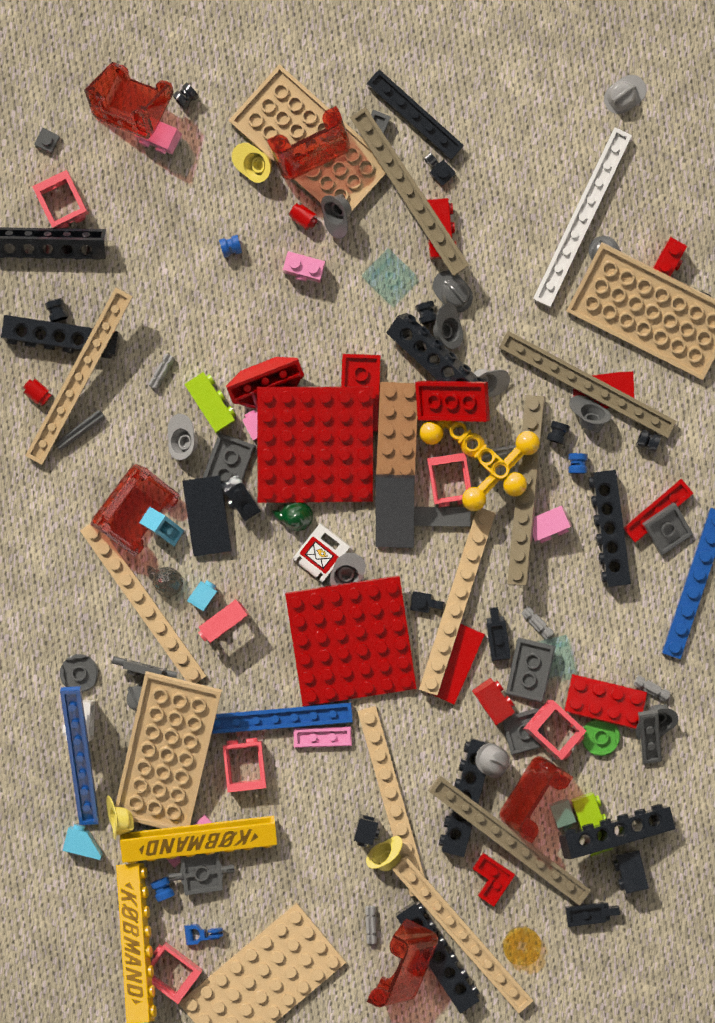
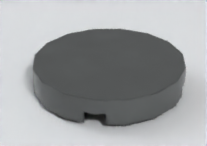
(79, 671)

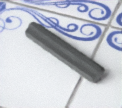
(79, 430)

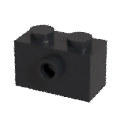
(240, 498)
(366, 830)
(631, 872)

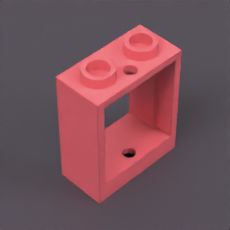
(52, 183)
(442, 460)
(223, 621)
(538, 720)
(244, 785)
(164, 988)

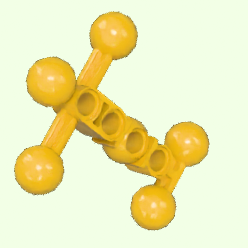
(513, 483)

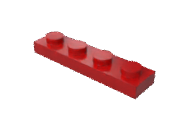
(677, 493)

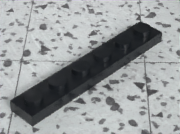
(415, 114)

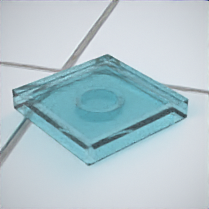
(388, 275)
(562, 659)

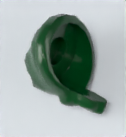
(295, 516)

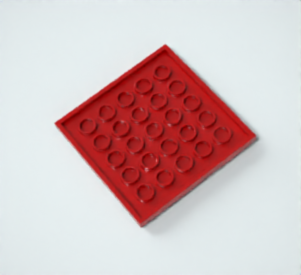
(315, 444)
(350, 640)

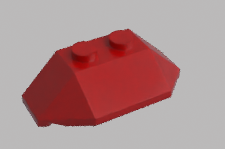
(270, 373)

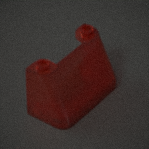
(127, 102)
(313, 150)
(127, 504)
(528, 793)
(415, 949)

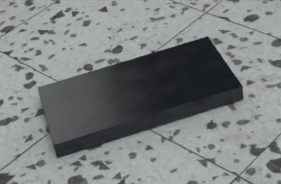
(395, 510)
(207, 515)

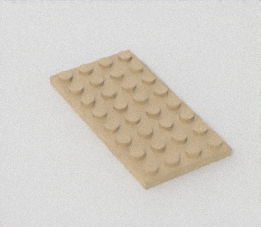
(291, 110)
(647, 310)
(167, 750)
(266, 974)

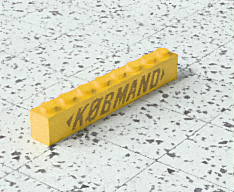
(198, 839)
(135, 943)

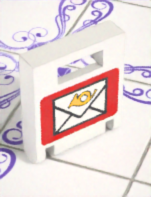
(318, 555)

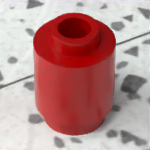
(303, 216)
(36, 392)

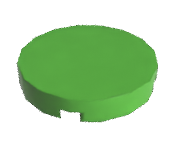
(597, 741)

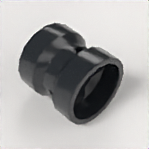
(190, 94)
(56, 308)
(426, 312)
(558, 431)
(652, 443)

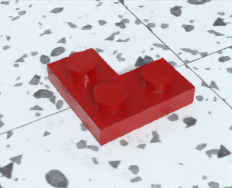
(497, 875)

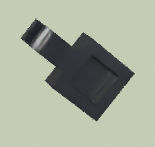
(440, 171)
(422, 602)

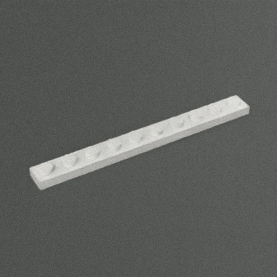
(582, 217)

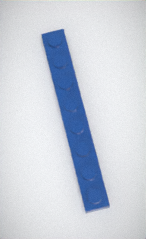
(692, 590)
(282, 718)
(79, 755)

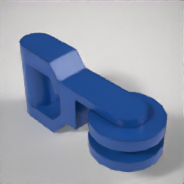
(215, 934)

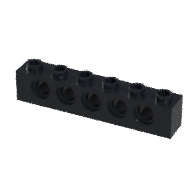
(61, 243)
(13, 324)
(400, 333)
(609, 479)
(662, 823)
(459, 845)
(461, 1000)

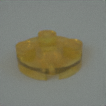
(533, 946)

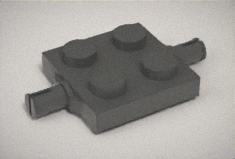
(136, 668)
(201, 873)

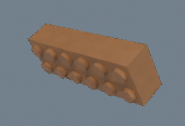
(397, 429)

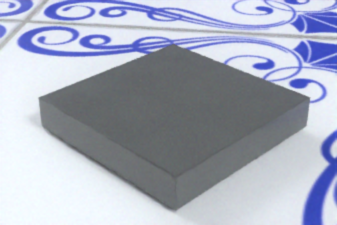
(667, 528)
(516, 736)

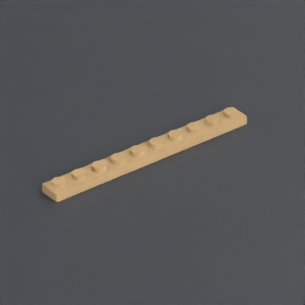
(79, 375)
(457, 601)
(144, 604)
(388, 784)
(462, 934)

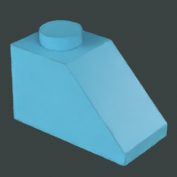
(161, 526)
(203, 595)
(81, 842)

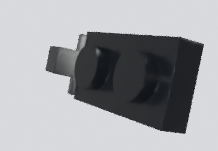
(497, 636)
(590, 913)

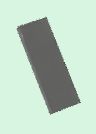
(442, 516)
(649, 736)

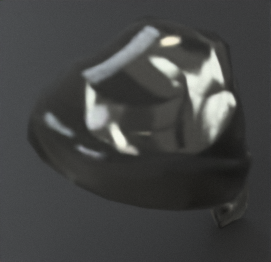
(165, 580)

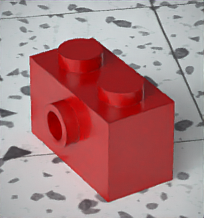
(670, 257)
(493, 701)

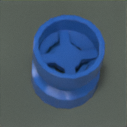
(230, 246)
(577, 458)
(162, 889)

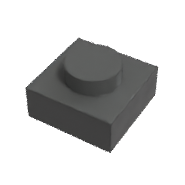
(381, 119)
(47, 140)

